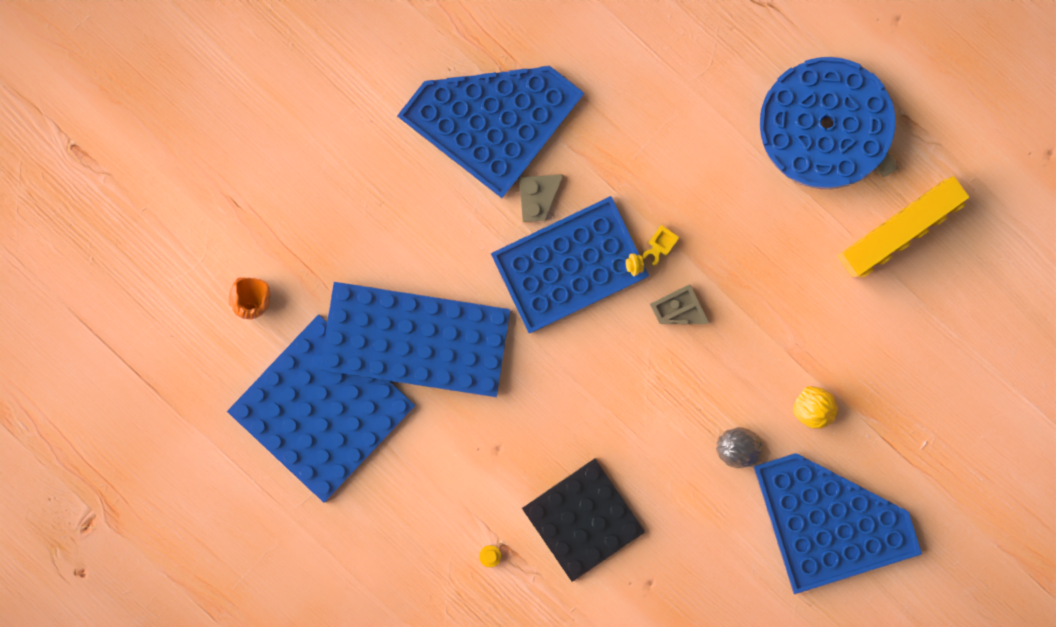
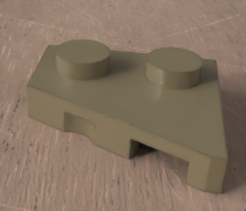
(537, 196)

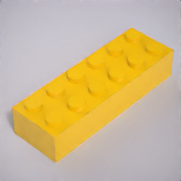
(903, 226)

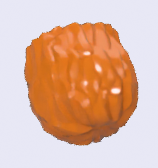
(249, 297)

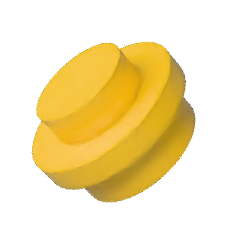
(634, 264)
(490, 556)

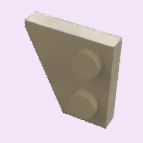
(679, 308)

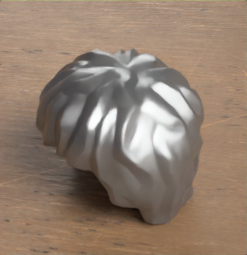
(739, 447)

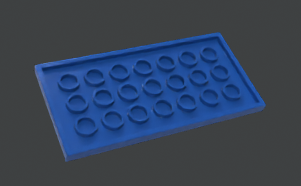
(414, 339)

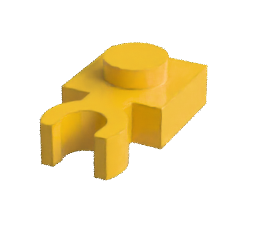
(662, 242)

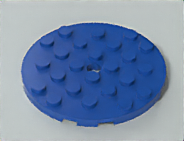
(834, 155)

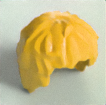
(815, 407)

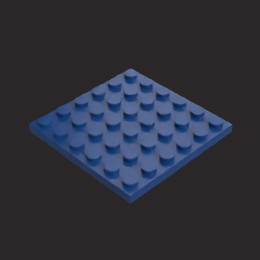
(315, 418)

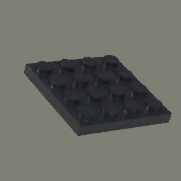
(583, 519)

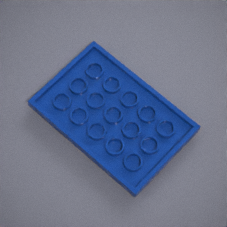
(568, 264)

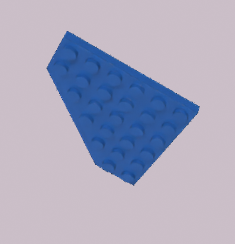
(492, 119)
(830, 524)

